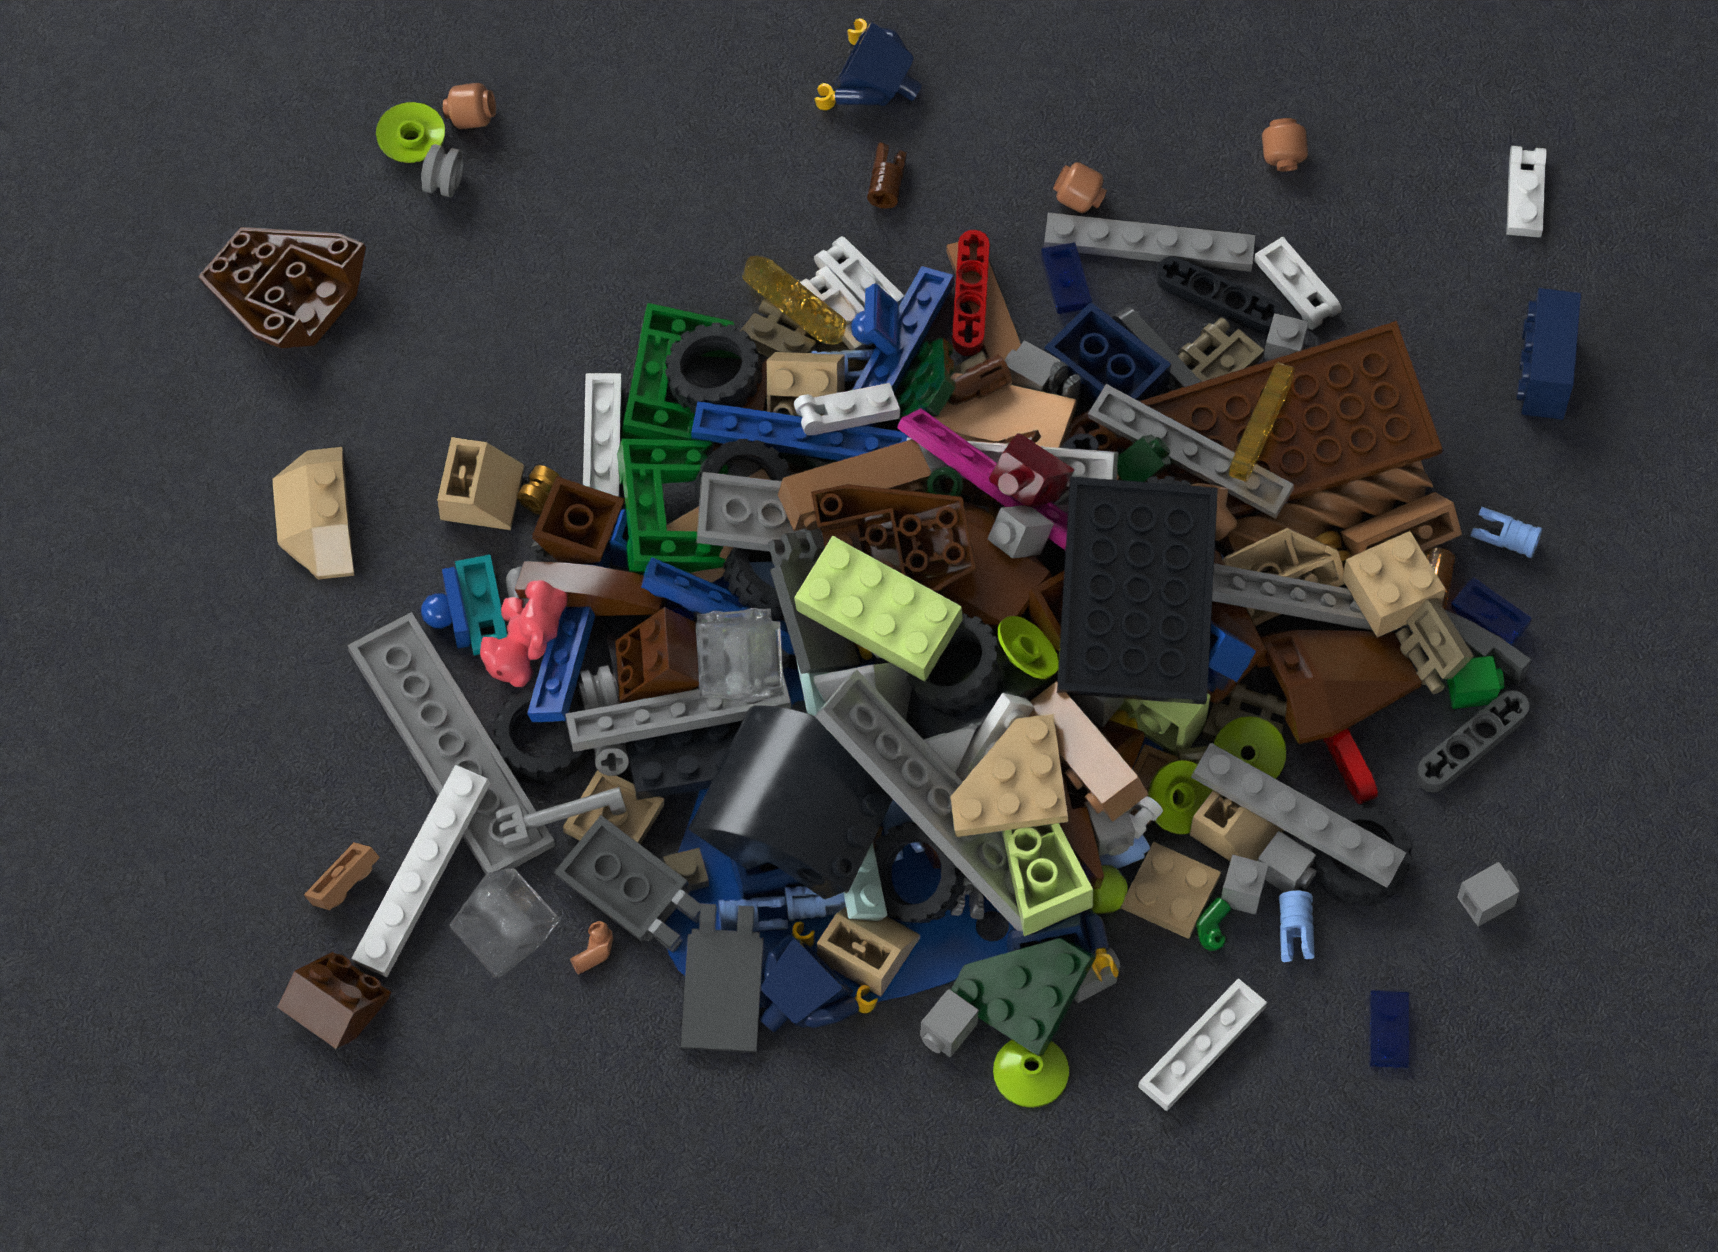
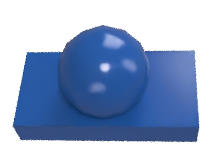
(878, 321)
(442, 609)

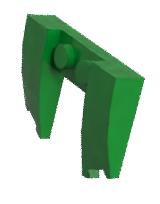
(647, 411)
(642, 471)

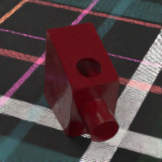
(1030, 473)

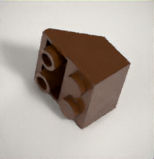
(657, 657)
(333, 999)

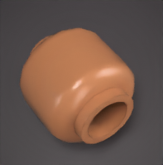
(469, 106)
(1285, 144)
(1079, 187)

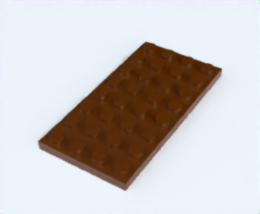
(1343, 419)

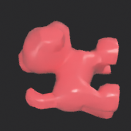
(527, 633)

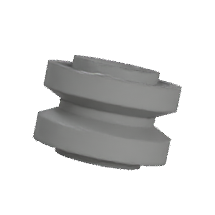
(442, 170)
(598, 689)

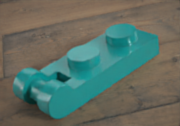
(480, 599)

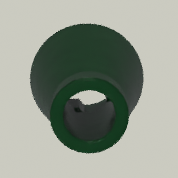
(937, 480)

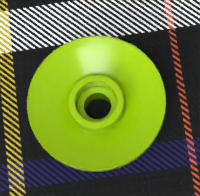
(408, 121)
(1027, 647)
(1262, 736)
(1191, 795)
(1030, 1087)

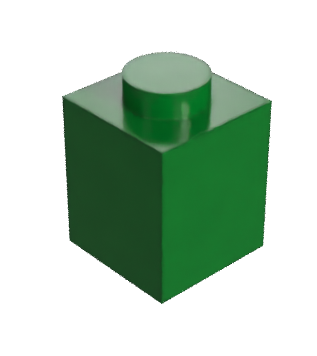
(1476, 683)

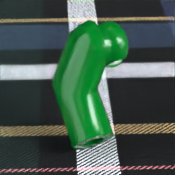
(1208, 925)

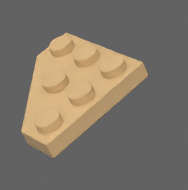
(1014, 782)

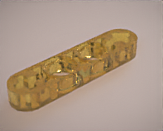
(794, 300)
(1261, 422)

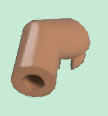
(597, 950)

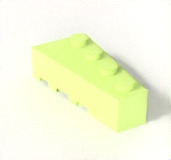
(1045, 876)

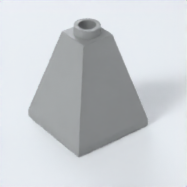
(885, 678)

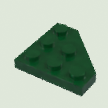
(926, 382)
(1026, 989)

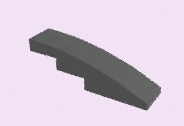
(1484, 643)

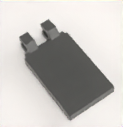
(814, 645)
(628, 883)
(722, 984)

